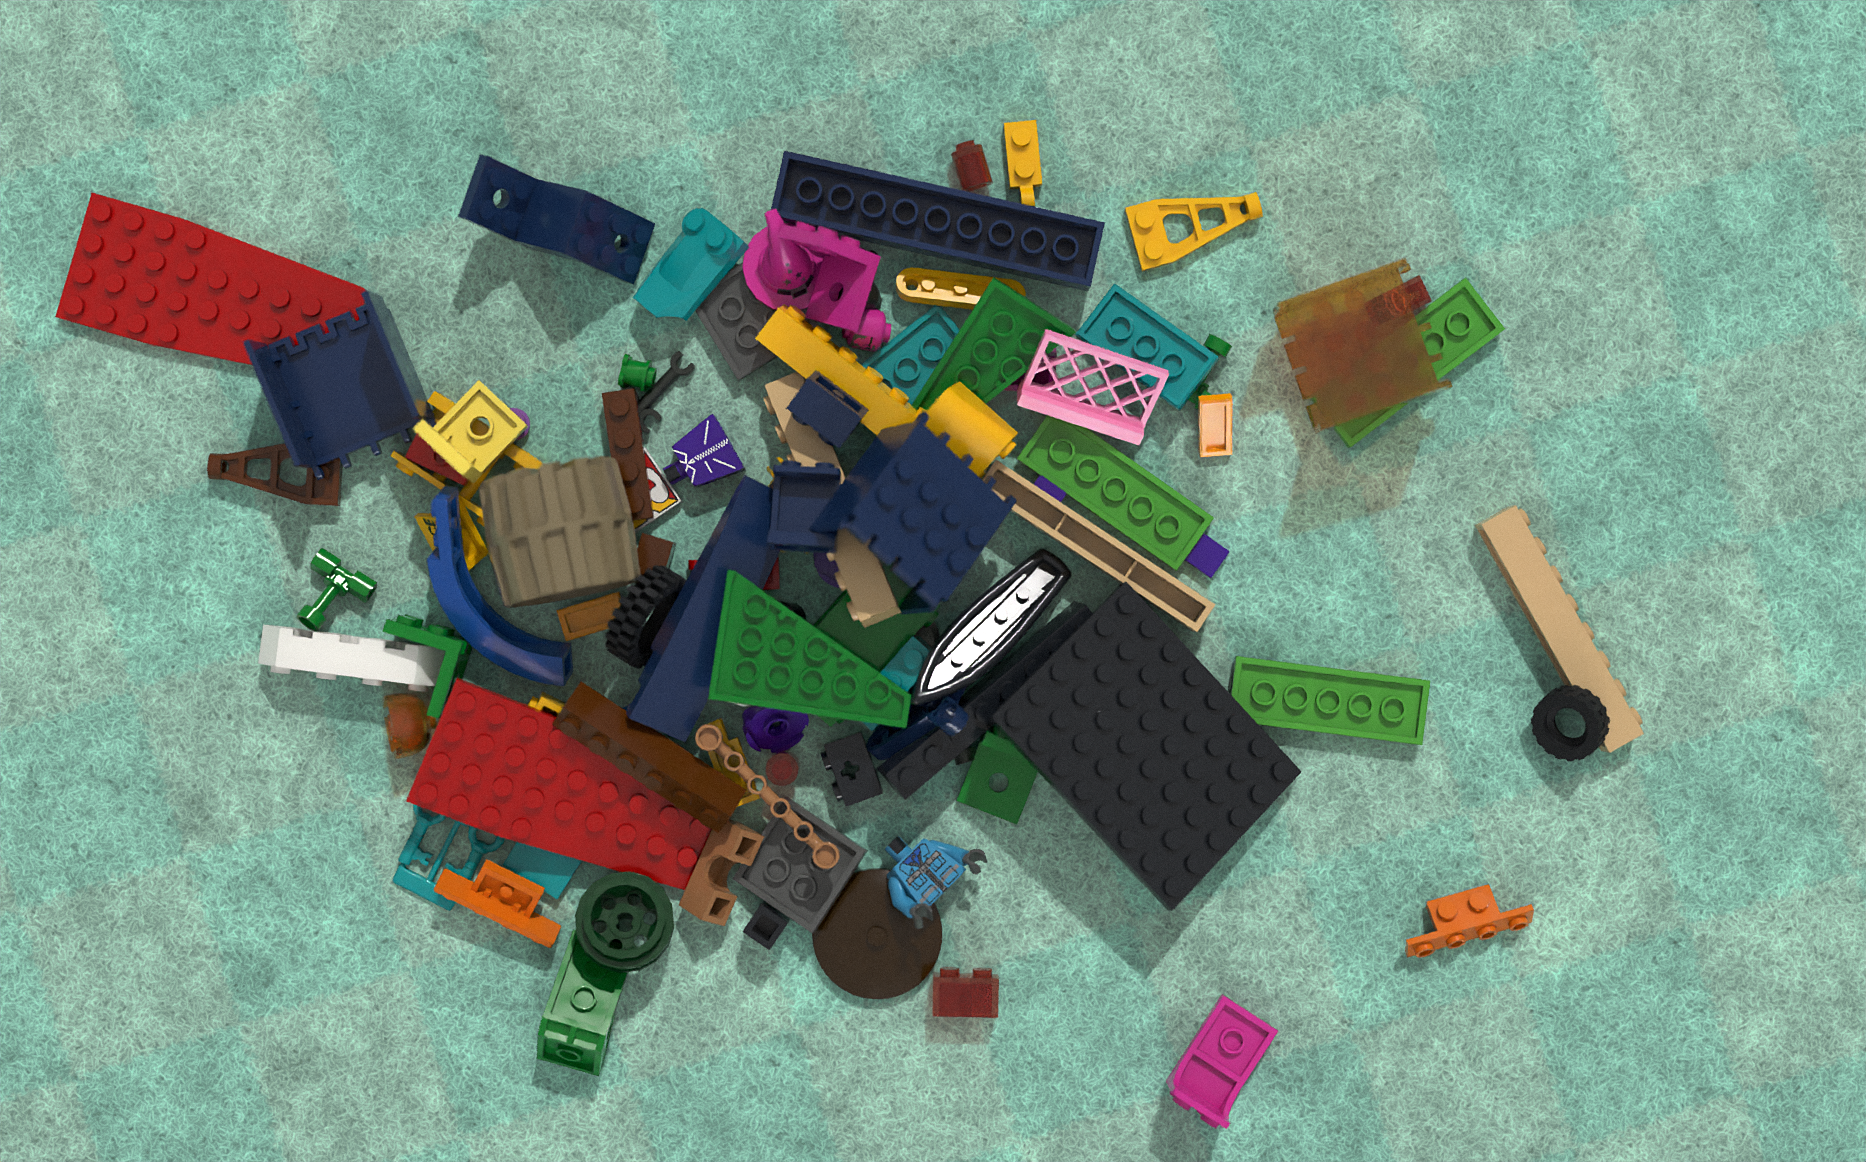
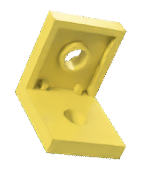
(459, 445)

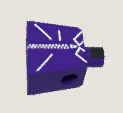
(704, 455)

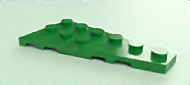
(992, 345)

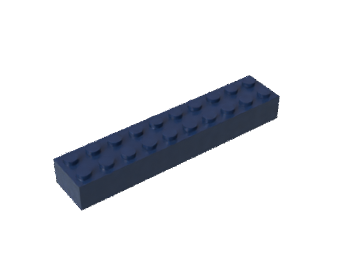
(938, 221)

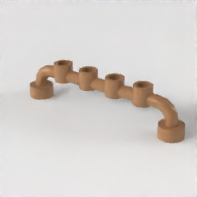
(710, 738)

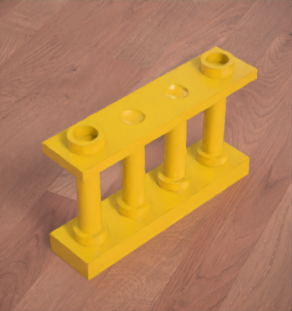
(442, 406)

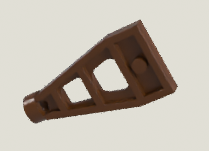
(313, 492)

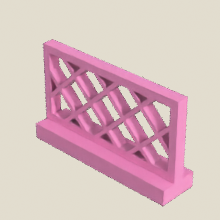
(1076, 408)

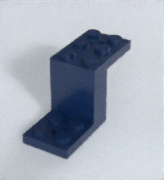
(556, 219)

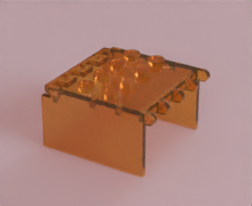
(1358, 347)

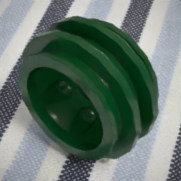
(619, 888)

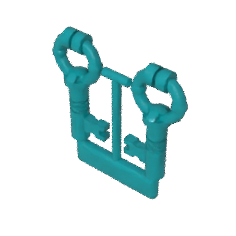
(424, 886)

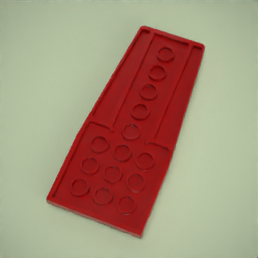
(191, 285)
(532, 784)

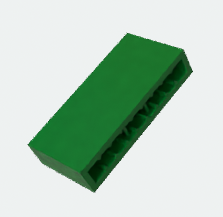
(879, 641)

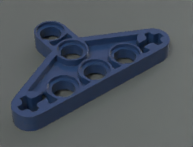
(922, 718)

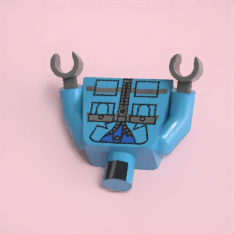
(926, 874)

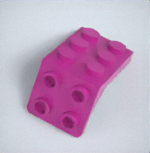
(1219, 1061)

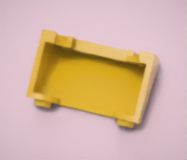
(972, 427)

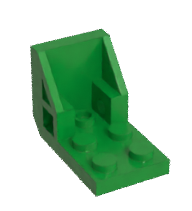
(580, 1011)

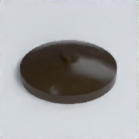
(871, 944)

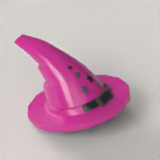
(779, 269)

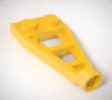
(1149, 232)

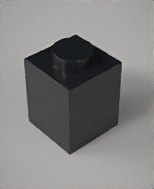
(766, 925)

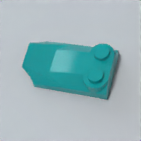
(690, 266)

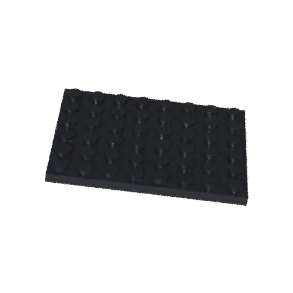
(1145, 745)

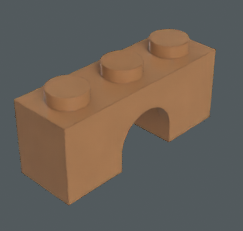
(707, 889)

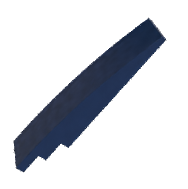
(681, 667)

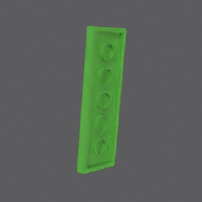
(1459, 328)
(1116, 489)
(1331, 700)

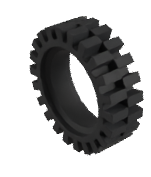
(628, 633)

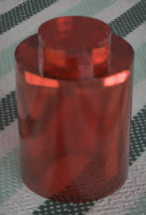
(971, 166)
(783, 768)

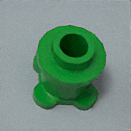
(636, 373)

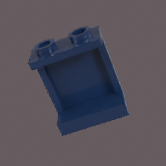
(797, 501)

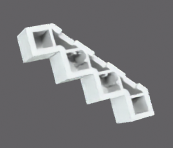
(350, 656)

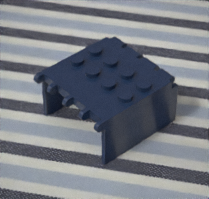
(341, 386)
(918, 509)

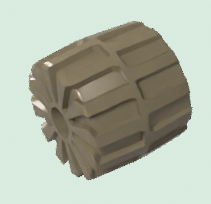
(559, 531)

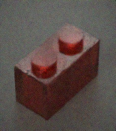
(965, 993)

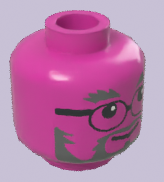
(871, 331)

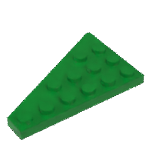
(787, 664)

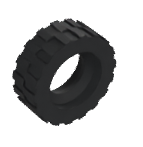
(1557, 743)

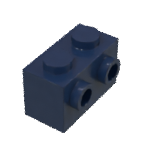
(826, 409)

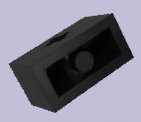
(866, 782)

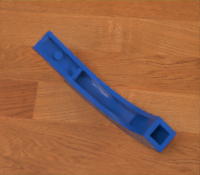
(474, 618)

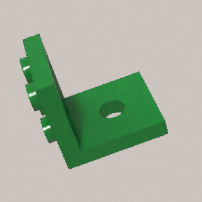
(439, 637)
(994, 756)

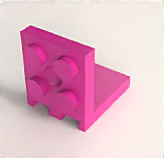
(842, 267)

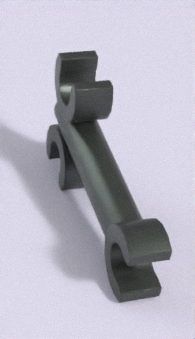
(659, 388)

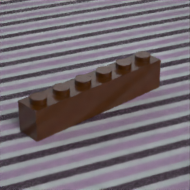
(649, 757)

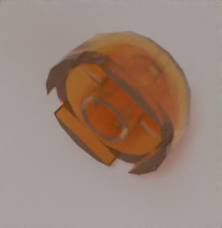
(407, 724)

